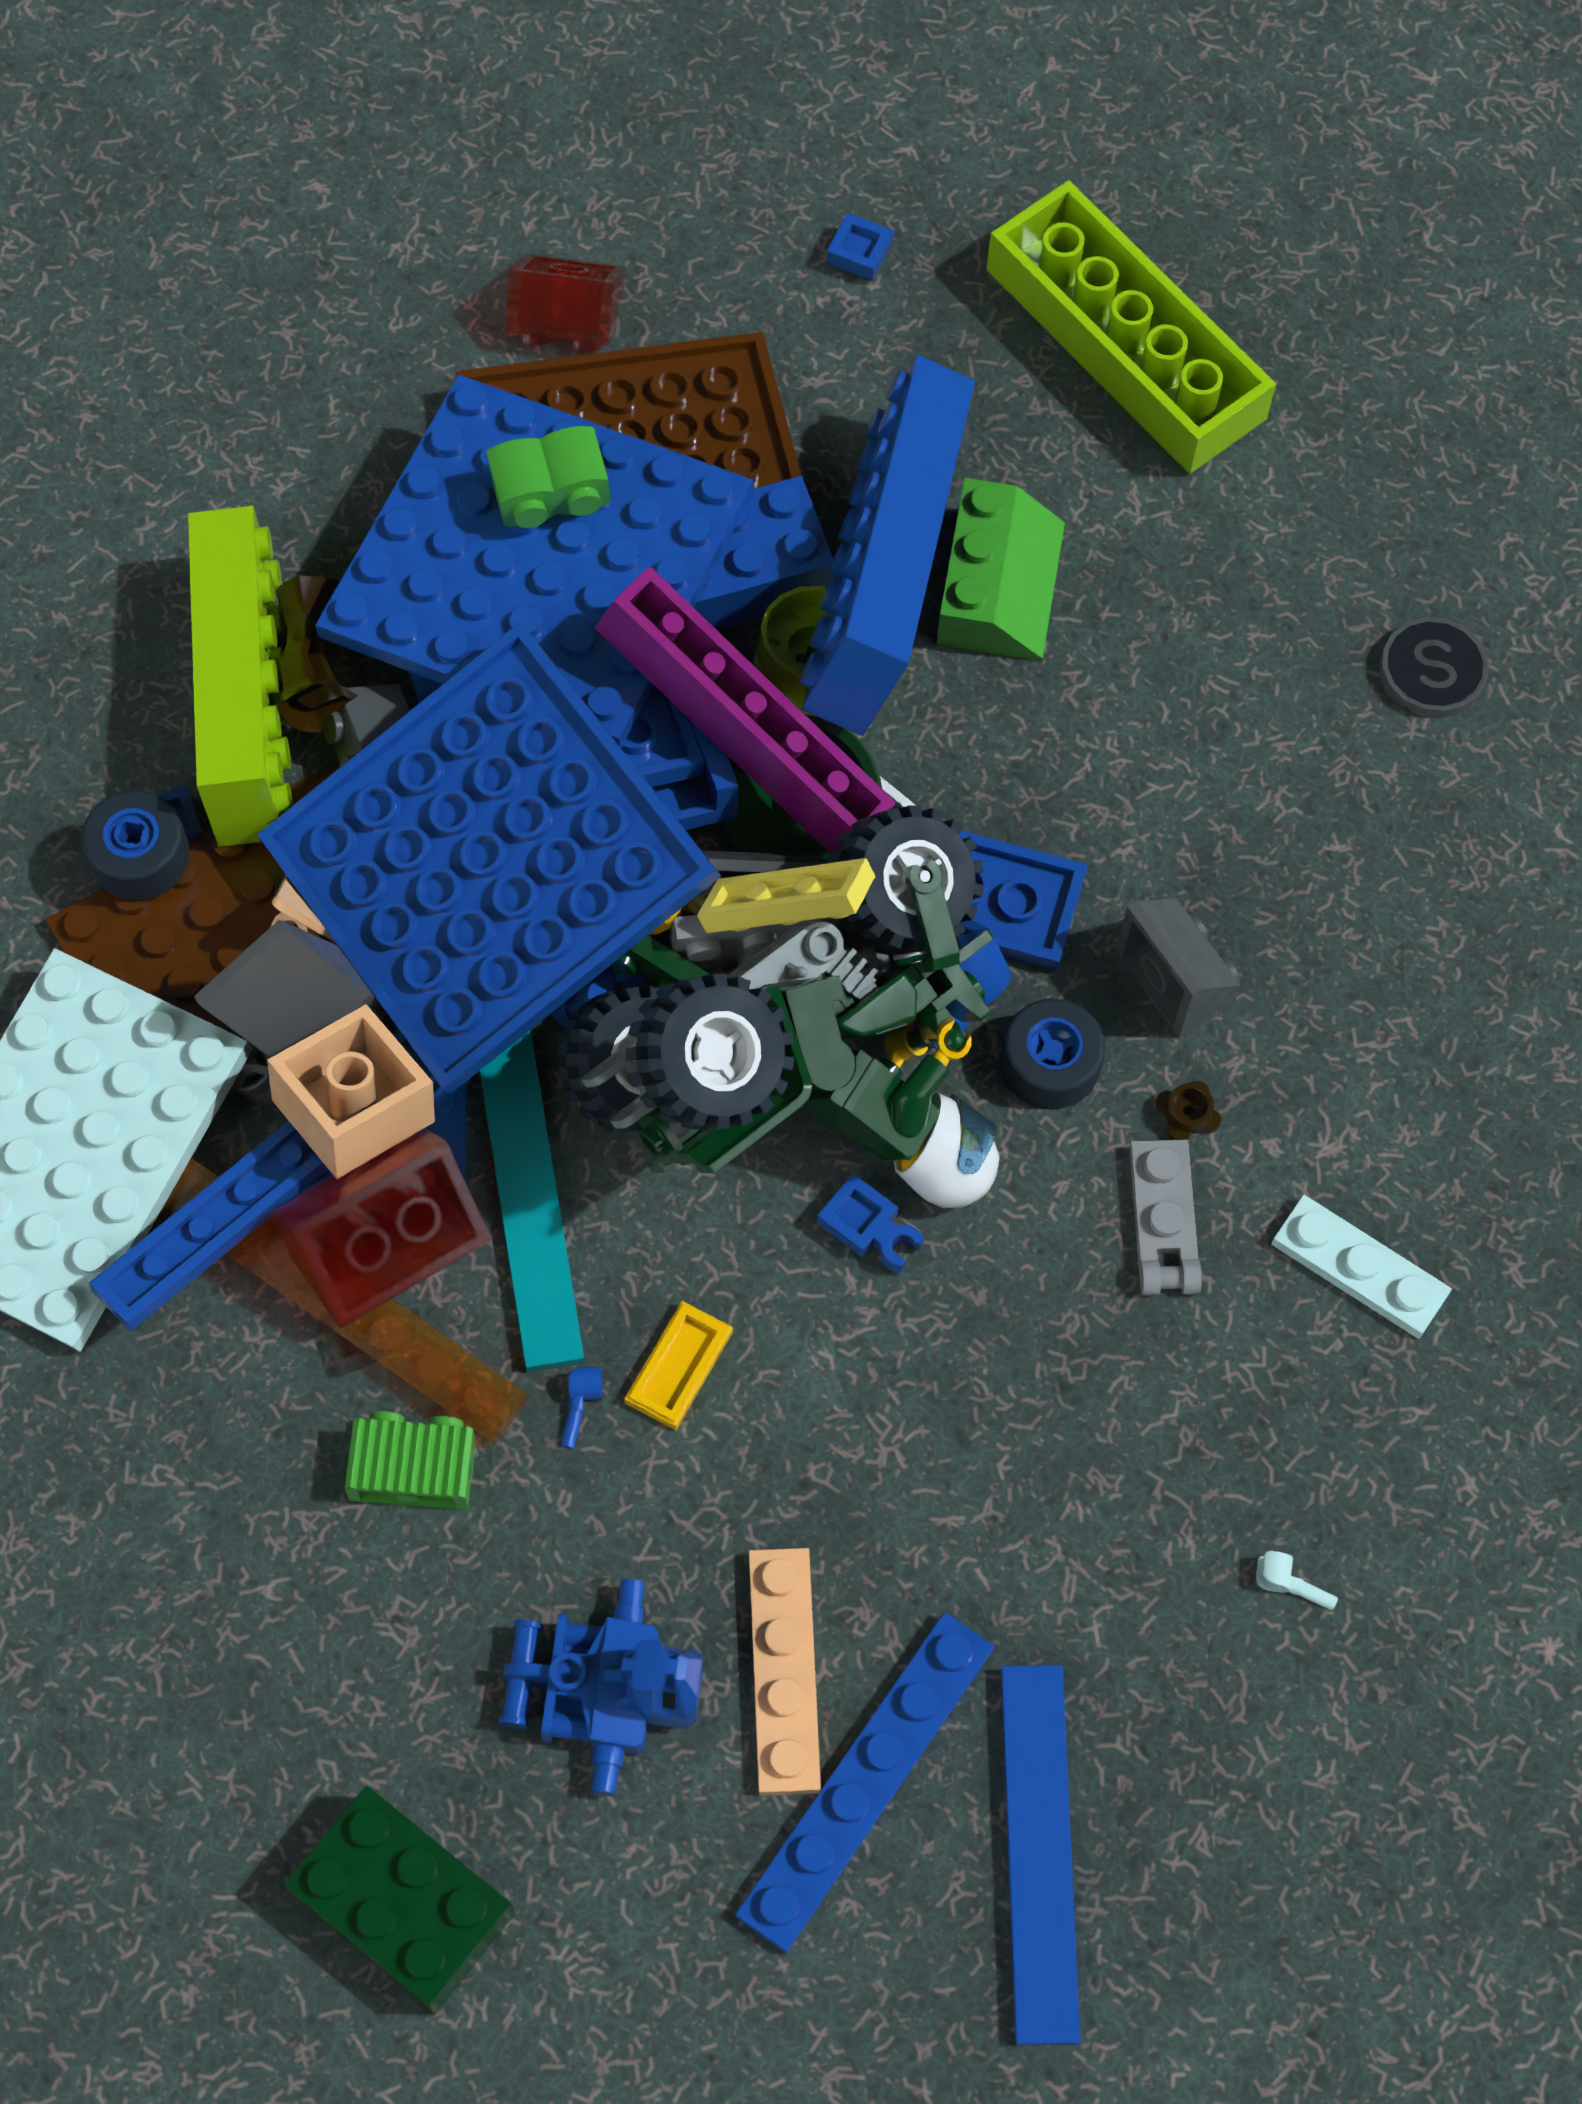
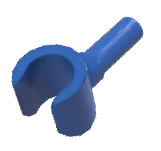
(584, 1384)

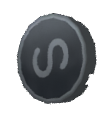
(1433, 667)

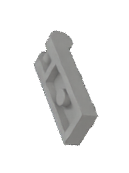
(1164, 1216)

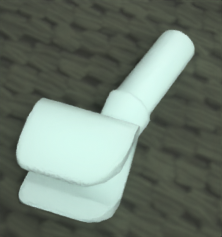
(1275, 1575)

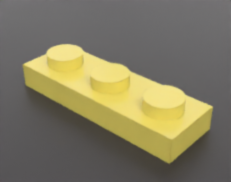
(786, 896)

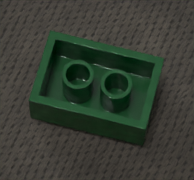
(400, 1899)

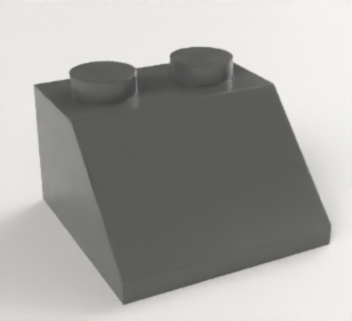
(1176, 963)

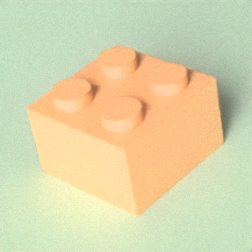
(351, 1091)

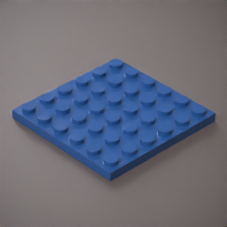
(450, 579)
(487, 857)

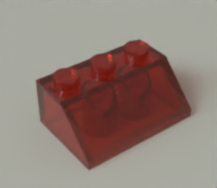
(382, 1226)

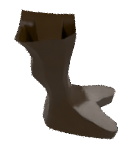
(308, 682)

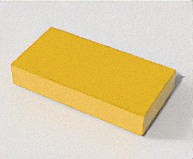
(678, 1365)

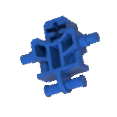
(603, 1684)

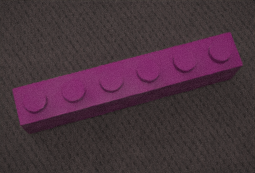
(740, 709)

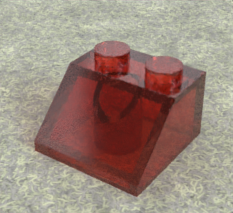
(564, 301)

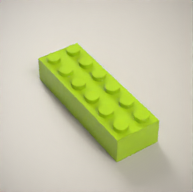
(1130, 326)
(237, 674)

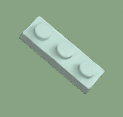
(1361, 1266)

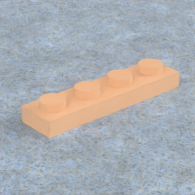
(784, 1672)

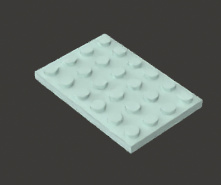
(94, 1132)

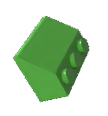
(1000, 572)

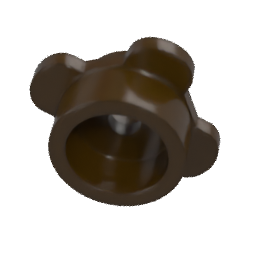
(1192, 1095)

